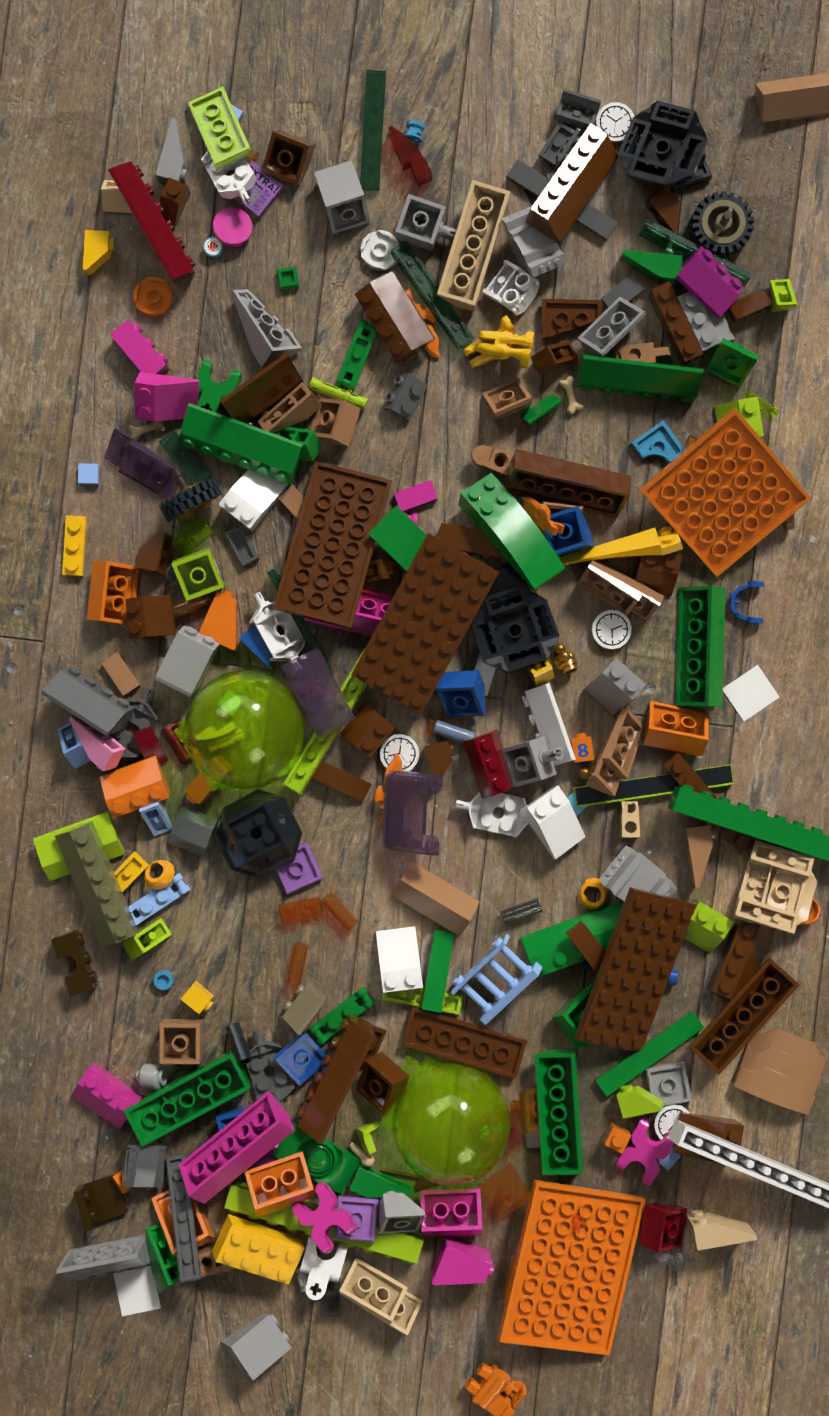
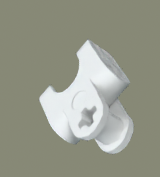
(321, 1270)

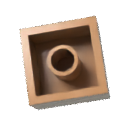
(181, 1041)

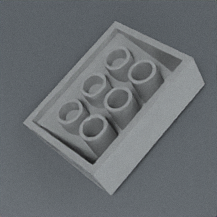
(105, 1258)

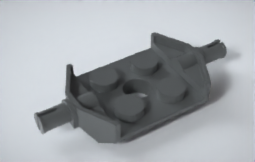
(142, 717)
(262, 1055)

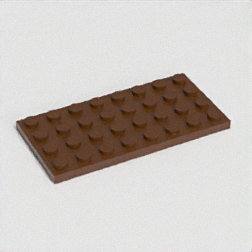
(332, 545)
(425, 623)
(635, 970)

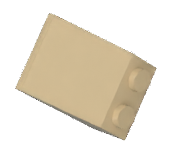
(714, 1230)

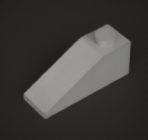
(172, 158)

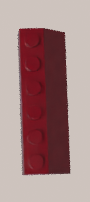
(152, 221)

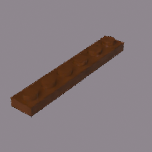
(684, 774)

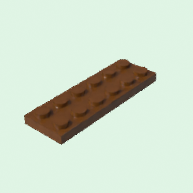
(464, 1042)

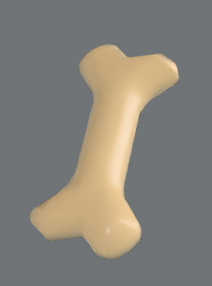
(568, 386)
(138, 431)

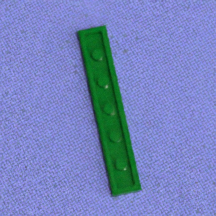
(649, 1054)

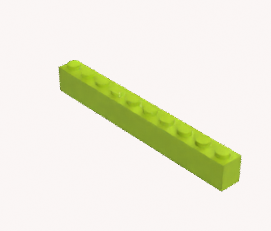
(398, 1245)

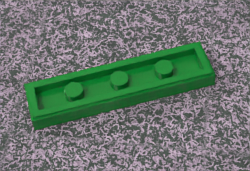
(438, 971)

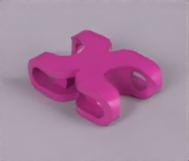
(645, 1151)
(324, 1217)

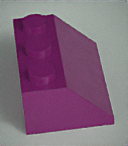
(709, 281)

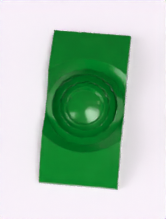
(324, 1161)

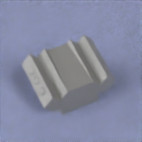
(531, 247)
(635, 871)

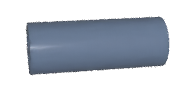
(452, 732)

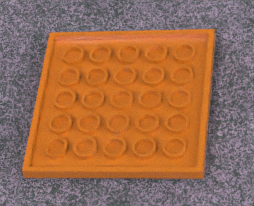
(725, 492)

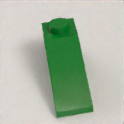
(656, 266)
(306, 437)
(373, 1183)
(162, 1261)

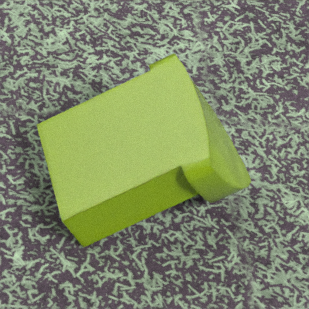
(365, 1137)

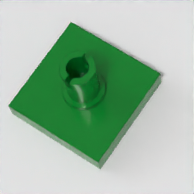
(732, 362)

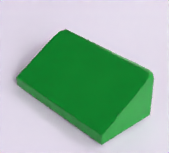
(540, 410)

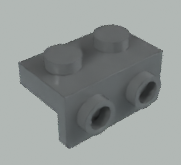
(577, 109)
(559, 145)
(404, 395)

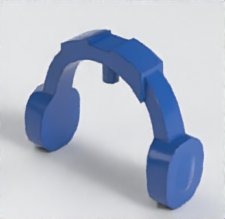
(751, 620)

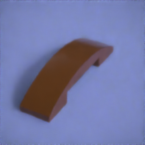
(341, 780)
(587, 945)

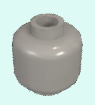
(152, 1076)

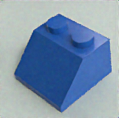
(575, 535)
(462, 693)

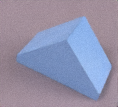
(156, 818)

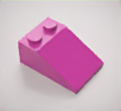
(164, 396)

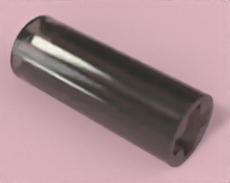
(521, 911)

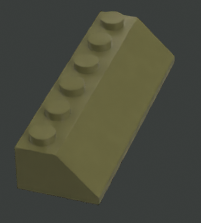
(97, 884)

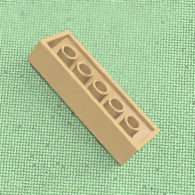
(473, 245)

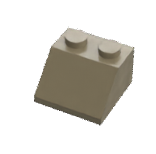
(303, 1008)

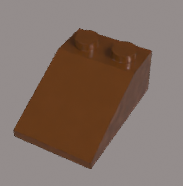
(722, 1127)

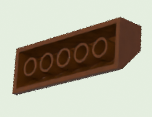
(573, 184)
(567, 483)
(744, 1016)
(335, 1077)

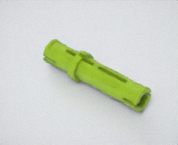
(338, 393)

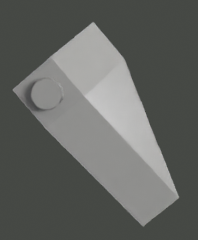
(264, 334)

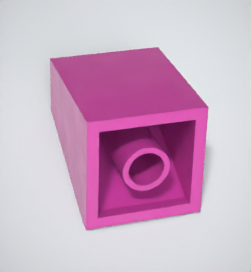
(461, 1263)

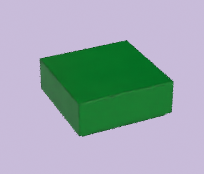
(288, 278)

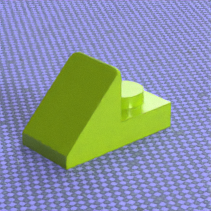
(782, 295)

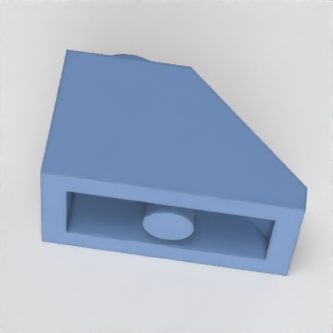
(72, 746)

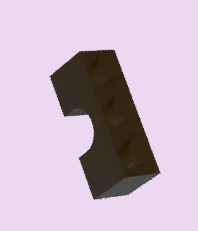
(72, 945)

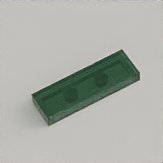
(185, 458)

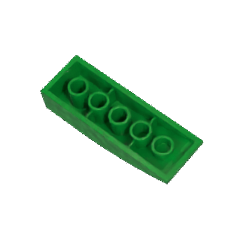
(511, 531)
(399, 537)
(187, 1098)

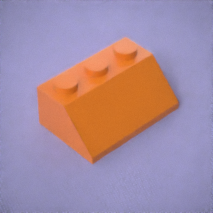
(108, 590)
(676, 728)
(134, 787)
(280, 1184)

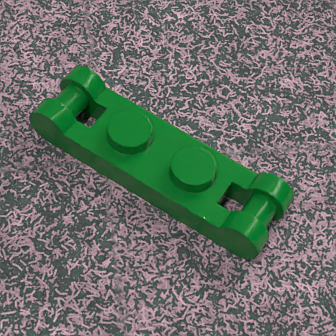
(356, 355)
(332, 1020)

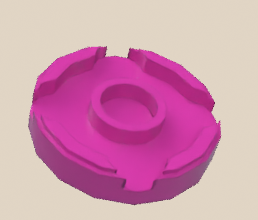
(232, 227)

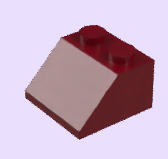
(662, 1227)

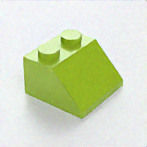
(748, 409)
(707, 927)

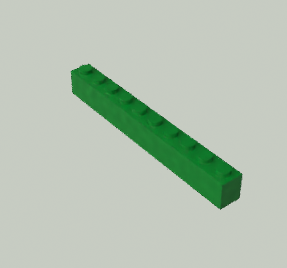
(748, 822)

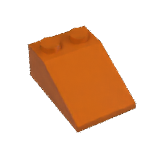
(163, 1209)

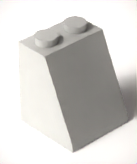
(342, 197)
(187, 661)
(614, 686)
(257, 1345)

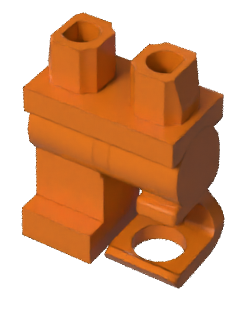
(488, 1390)

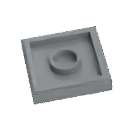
(669, 1083)

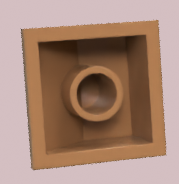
(335, 421)

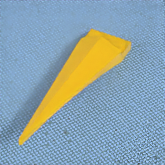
(639, 544)

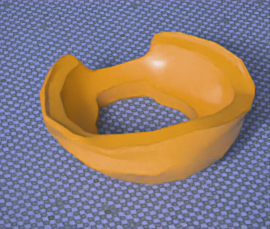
(162, 881)
(593, 882)

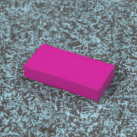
(415, 496)

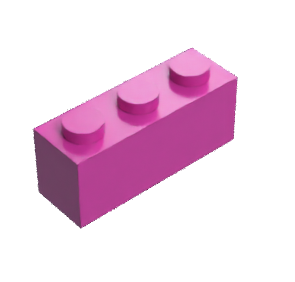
(138, 349)

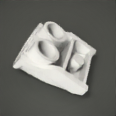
(512, 288)

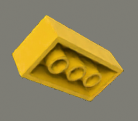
(258, 1249)

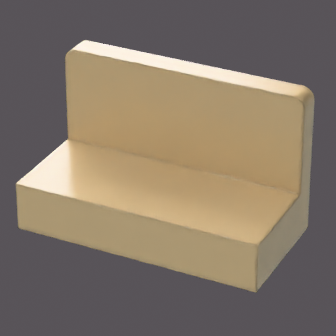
(112, 198)

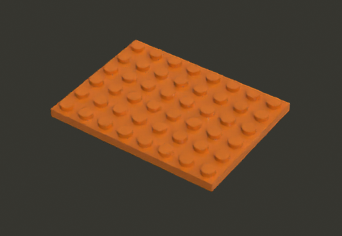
(567, 1278)

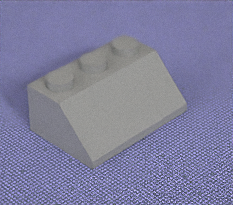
(705, 326)
(610, 327)

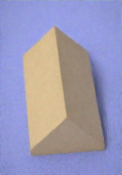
(380, 1296)

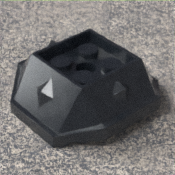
(658, 128)
(510, 610)
(279, 833)

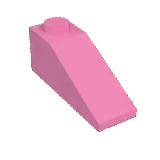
(101, 749)

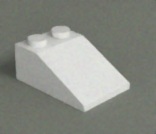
(252, 498)
(554, 821)
(399, 959)

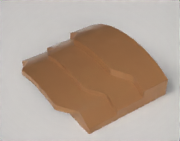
(781, 1069)

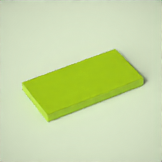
(219, 128)

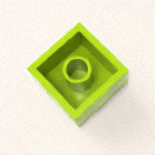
(198, 574)

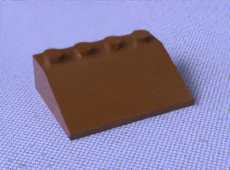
(262, 391)

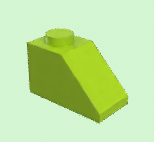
(146, 939)
(637, 1101)

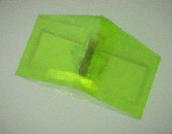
(192, 536)

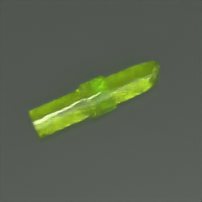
(763, 403)

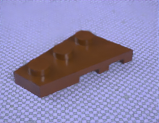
(567, 315)

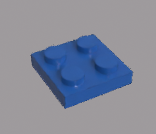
(300, 1058)

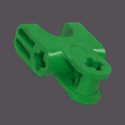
(211, 392)

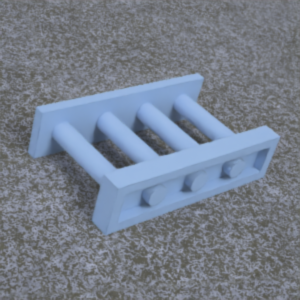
(502, 997)

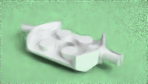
(233, 185)
(266, 620)
(482, 816)

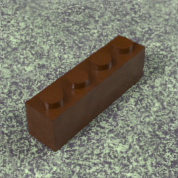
(675, 324)
(470, 541)

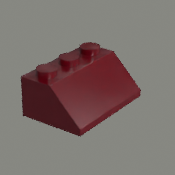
(488, 763)

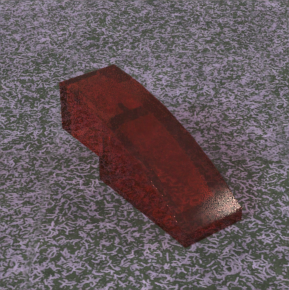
(410, 157)

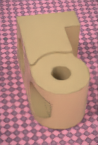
(629, 819)

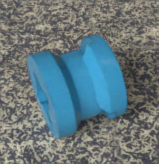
(414, 131)

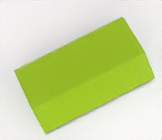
(51, 856)

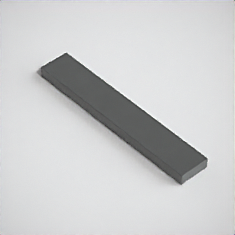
(535, 184)
(183, 1222)

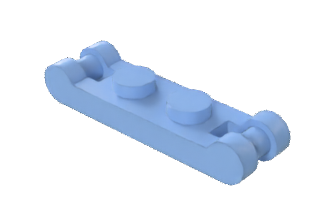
(158, 899)

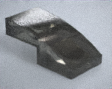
(331, 1300)

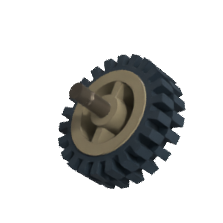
(722, 224)

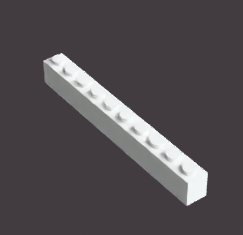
(750, 1162)

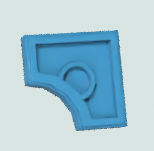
(658, 443)

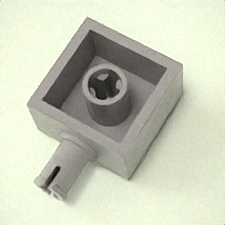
(426, 234)
(530, 761)

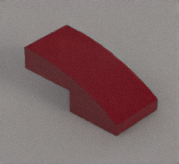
(149, 744)

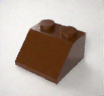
(287, 156)
(658, 572)
(150, 616)
(367, 730)
(382, 1082)

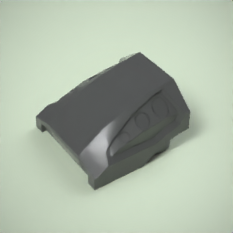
(192, 830)
(143, 1166)

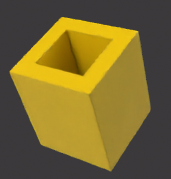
(198, 998)

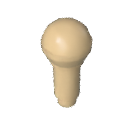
(366, 1159)

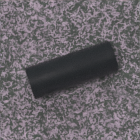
(238, 1044)

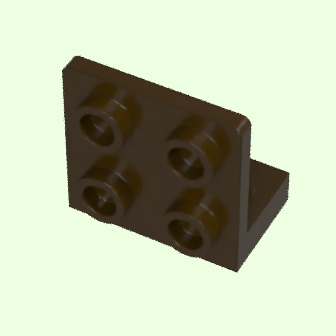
(99, 1201)

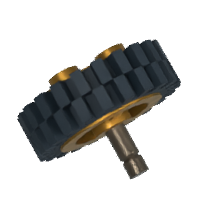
(189, 498)

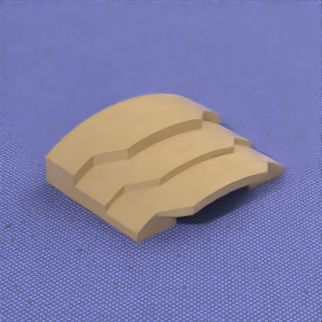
(776, 888)

